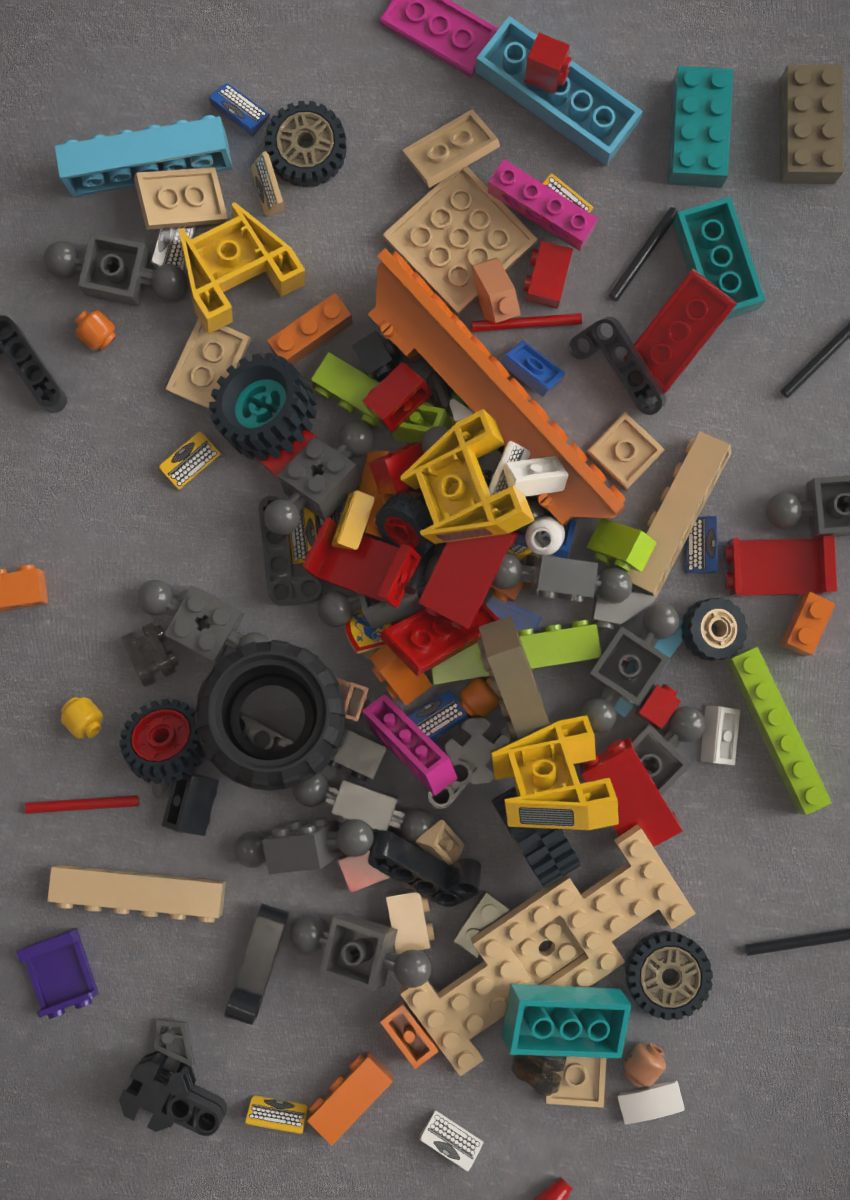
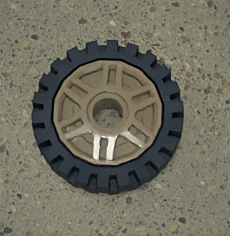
(302, 124)
(691, 979)

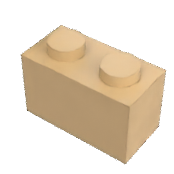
(408, 916)

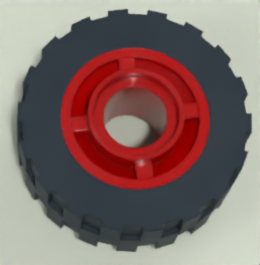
(402, 521)

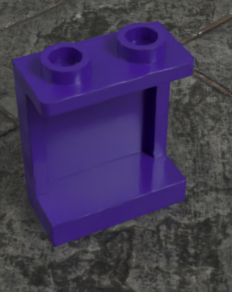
(59, 973)

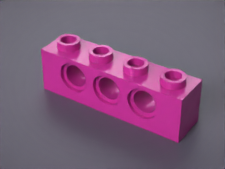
(542, 205)
(410, 745)

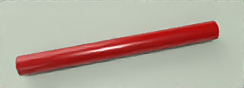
(528, 322)
(82, 804)

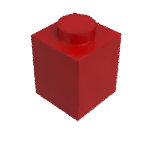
(658, 705)

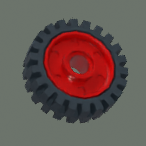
(144, 745)

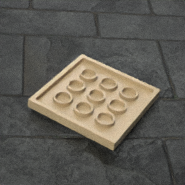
(455, 229)

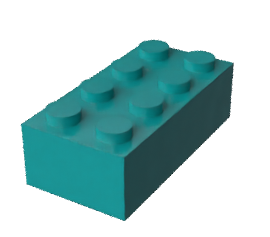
(700, 126)
(718, 251)
(565, 1021)

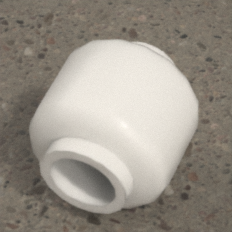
(536, 538)

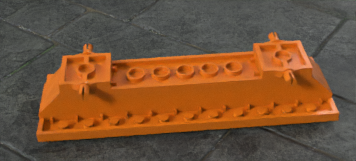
(427, 328)

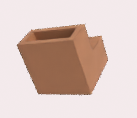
(354, 698)

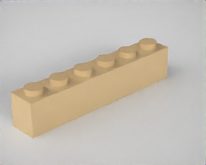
(680, 509)
(136, 891)

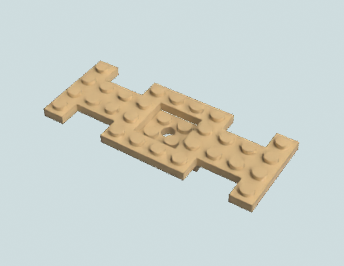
(573, 924)

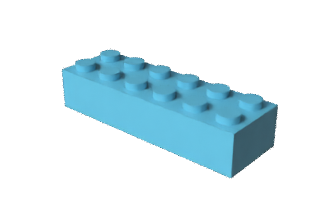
(580, 110)
(113, 160)

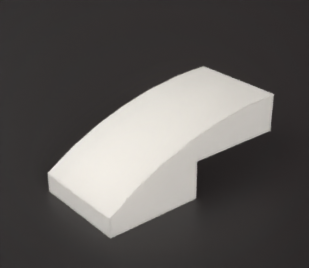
(651, 1103)

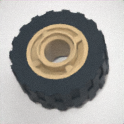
(729, 624)

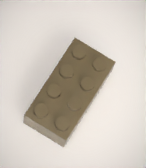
(811, 124)
(512, 678)

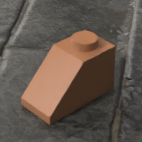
(495, 291)

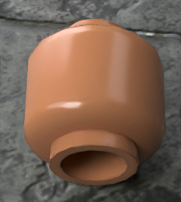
(644, 1064)

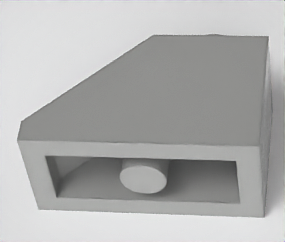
(611, 615)

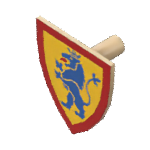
(362, 635)

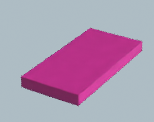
(440, 30)

